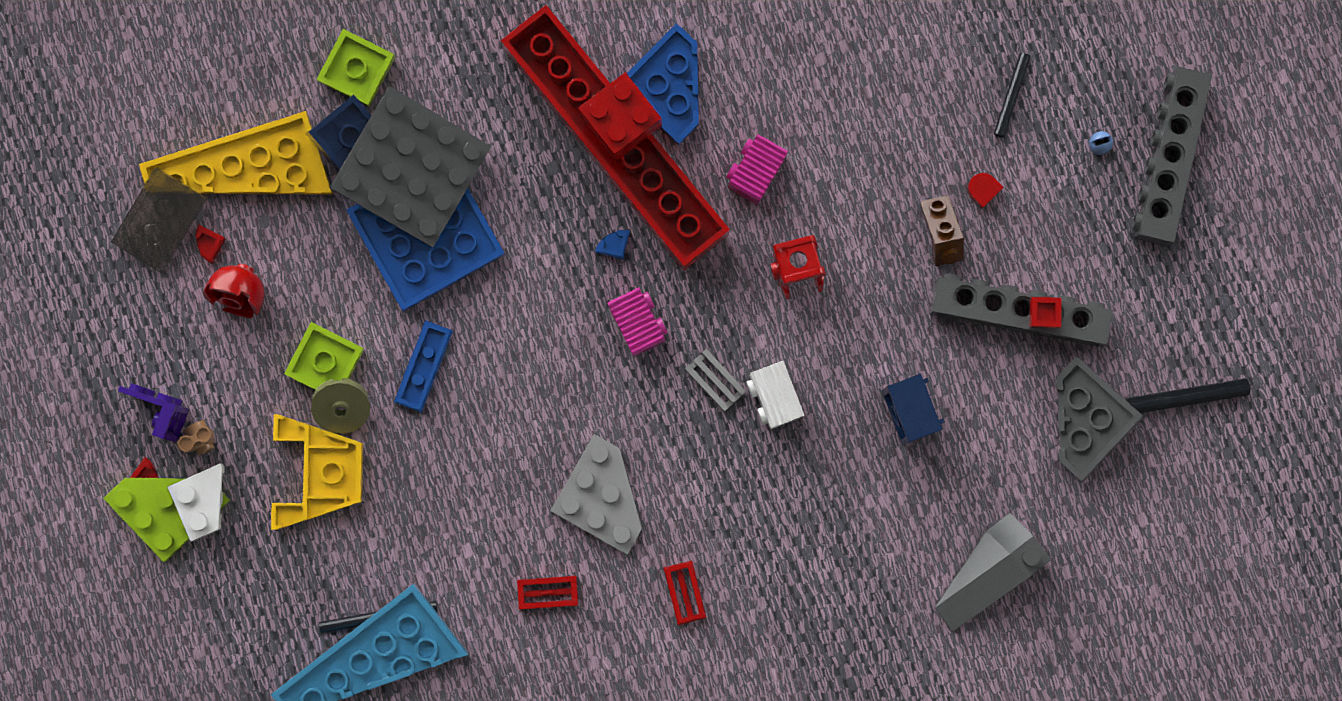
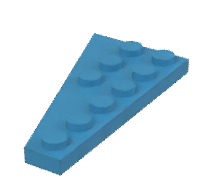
(386, 647)

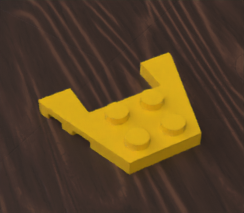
(329, 474)

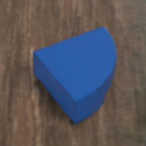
(614, 244)

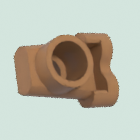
(197, 438)

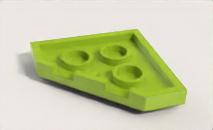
(151, 513)

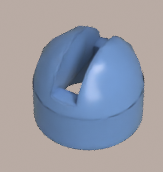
(1103, 148)

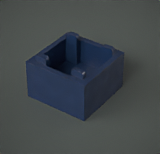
(340, 131)
(912, 409)

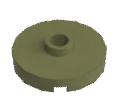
(344, 394)

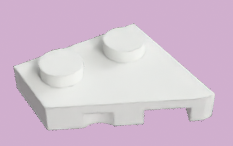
(200, 502)

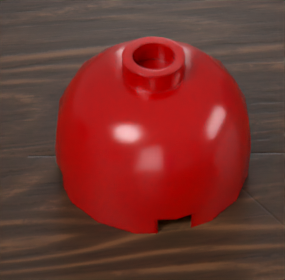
(231, 286)

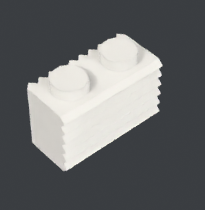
(775, 395)

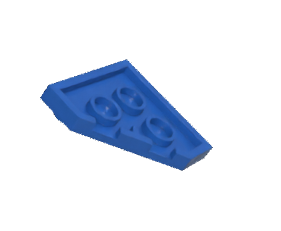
(670, 82)

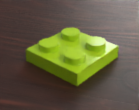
(356, 67)
(323, 357)

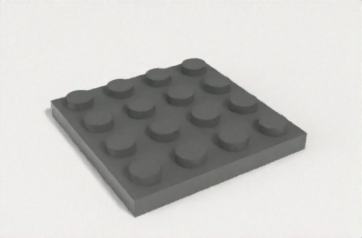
(410, 166)

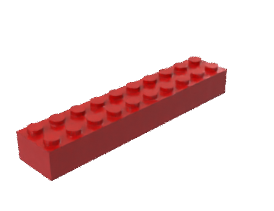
(642, 175)

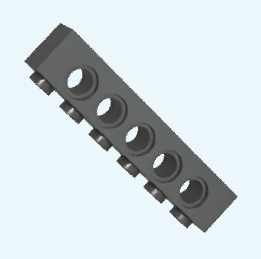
(1195, 87)
(945, 305)

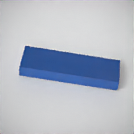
(423, 366)

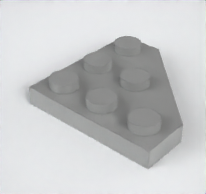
(601, 497)

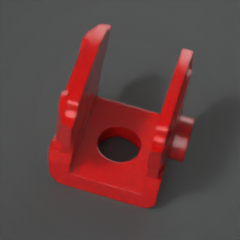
(787, 273)

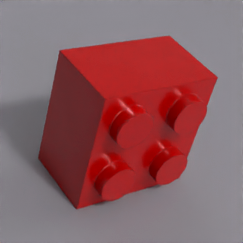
(620, 116)

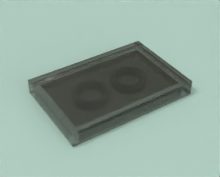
(159, 220)

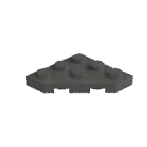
(1090, 418)

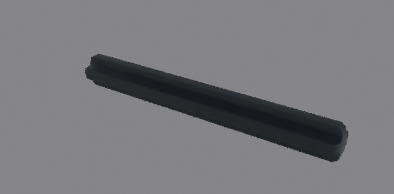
(1190, 395)

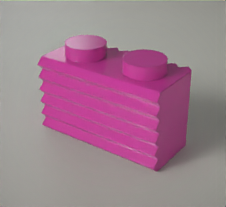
(756, 169)
(637, 321)

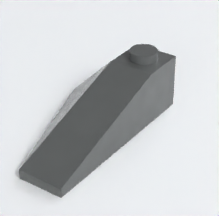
(995, 567)

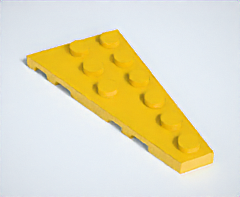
(253, 161)

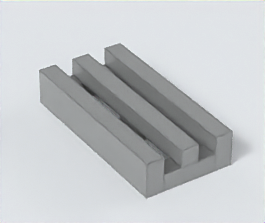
(698, 362)

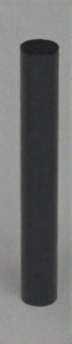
(1012, 94)

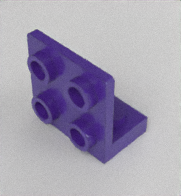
(171, 418)

